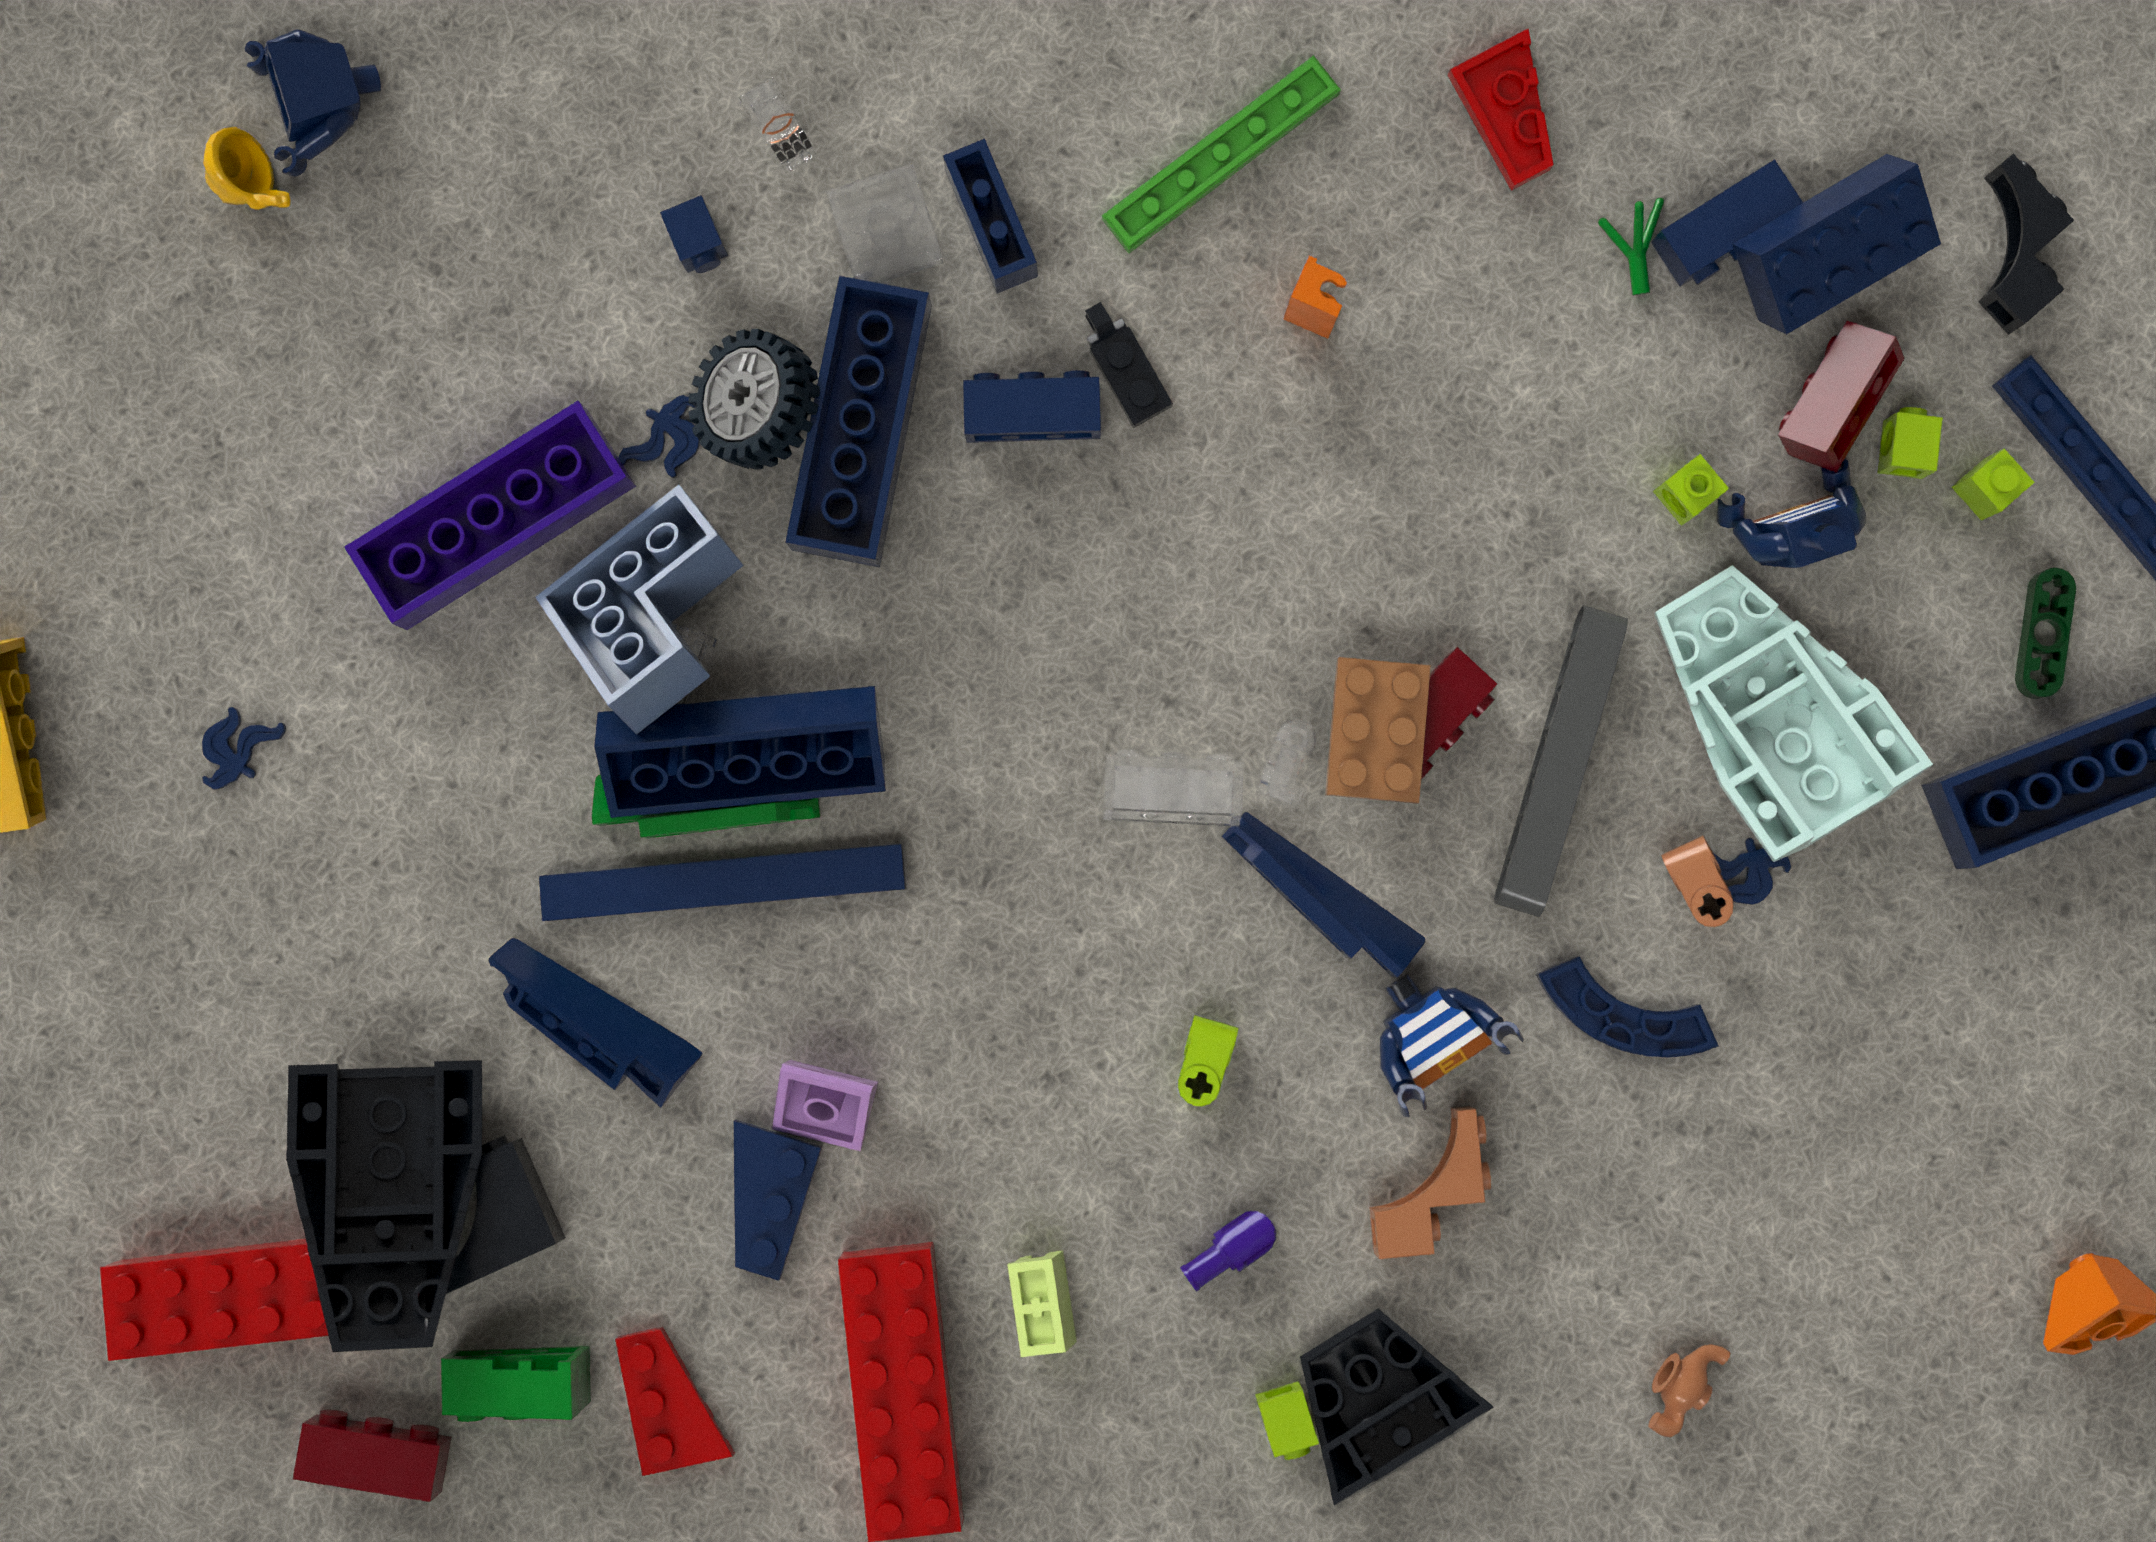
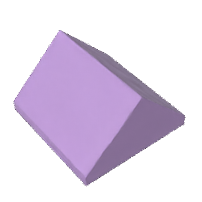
(823, 1104)

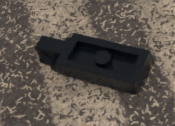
(1125, 367)

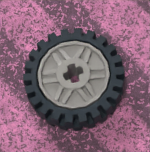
(753, 399)

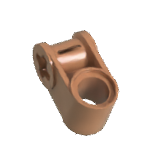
(1697, 874)

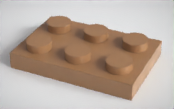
(1377, 730)

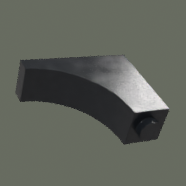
(510, 1216)

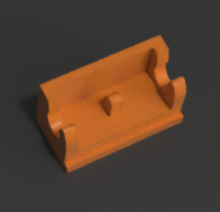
(1311, 306)

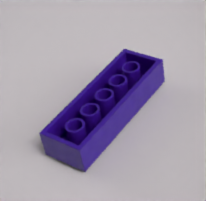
(490, 516)

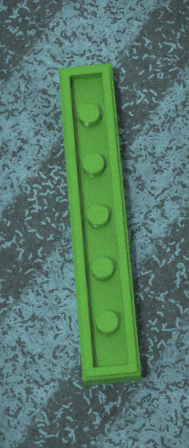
(1221, 154)

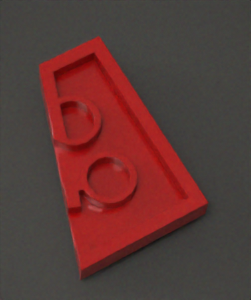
(1506, 108)
(666, 1411)

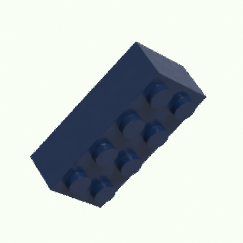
(1837, 243)

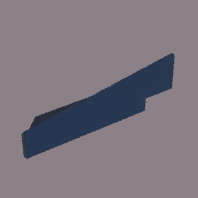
(592, 1024)

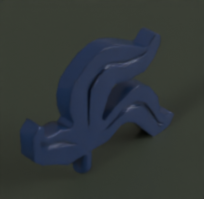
(680, 430)
(218, 750)
(1758, 879)

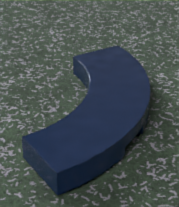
(1619, 1024)

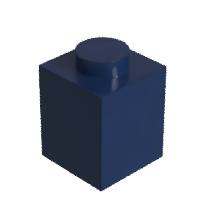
(694, 235)

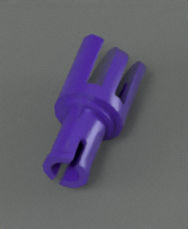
(1234, 1247)

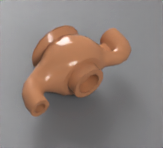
(1684, 1386)

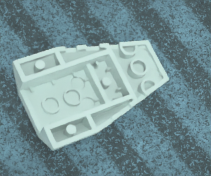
(1783, 717)

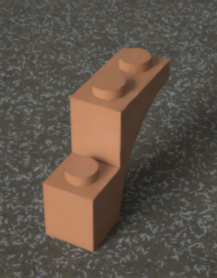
(1460, 1178)

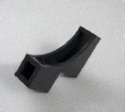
(2031, 223)

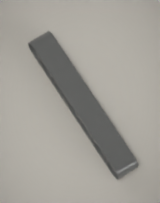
(1561, 761)

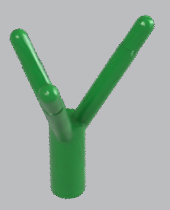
(1641, 240)

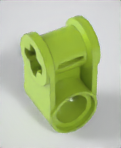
(1206, 1051)

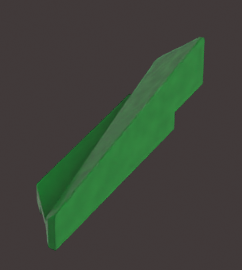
(705, 819)

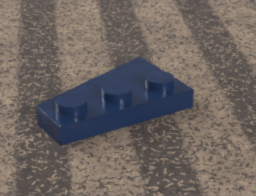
(769, 1195)

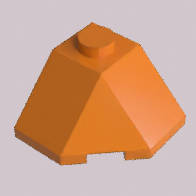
(2096, 1302)

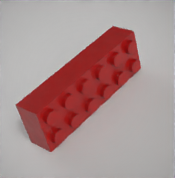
(210, 1300)
(901, 1392)

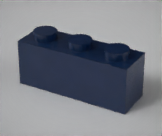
(990, 216)
(1706, 234)
(1032, 407)

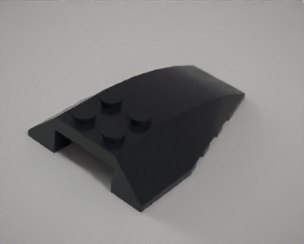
(383, 1192)

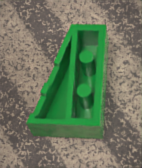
(516, 1383)

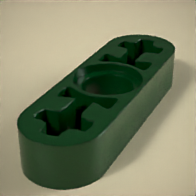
(2035, 599)

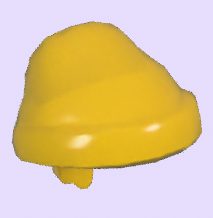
(228, 170)

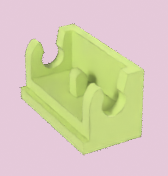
(1042, 1304)

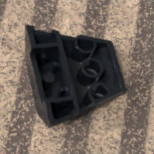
(1381, 1402)

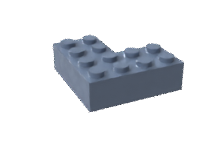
(622, 604)

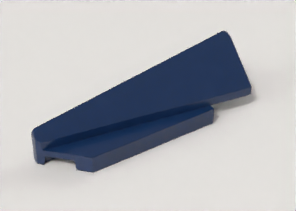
(1324, 899)

